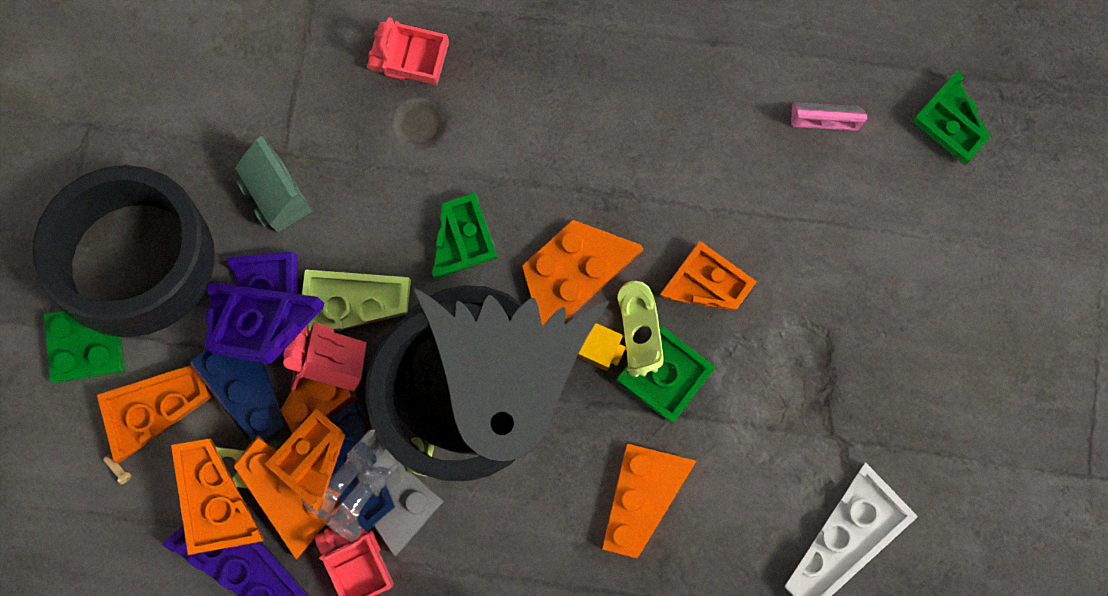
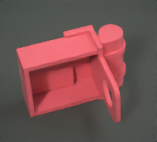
(408, 52)
(325, 357)
(354, 566)

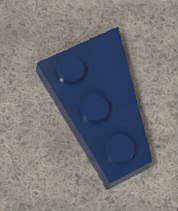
(243, 392)

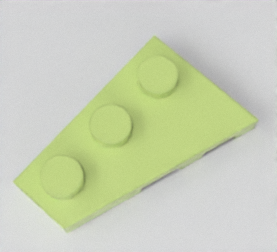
(356, 298)

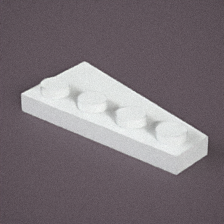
(853, 535)

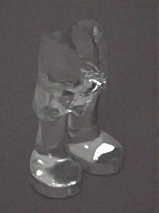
(372, 477)

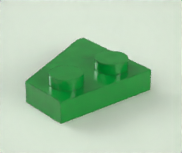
(954, 121)
(462, 237)

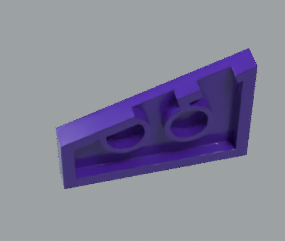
(267, 272)

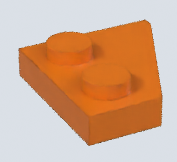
(708, 281)
(309, 458)

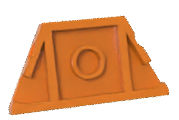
(575, 267)

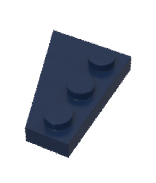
(376, 507)

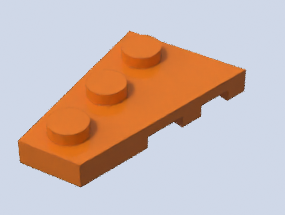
(148, 408)
(642, 497)
(210, 500)
(279, 502)

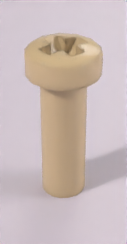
(122, 476)

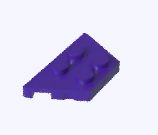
(255, 321)

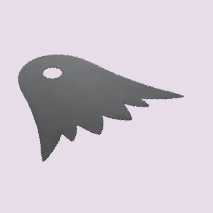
(506, 368)

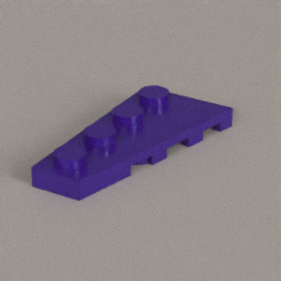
(242, 568)

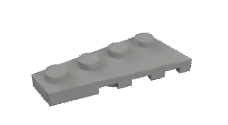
(413, 505)

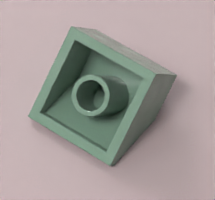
(271, 187)

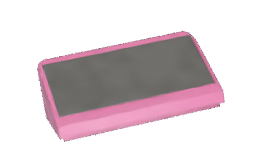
(827, 116)

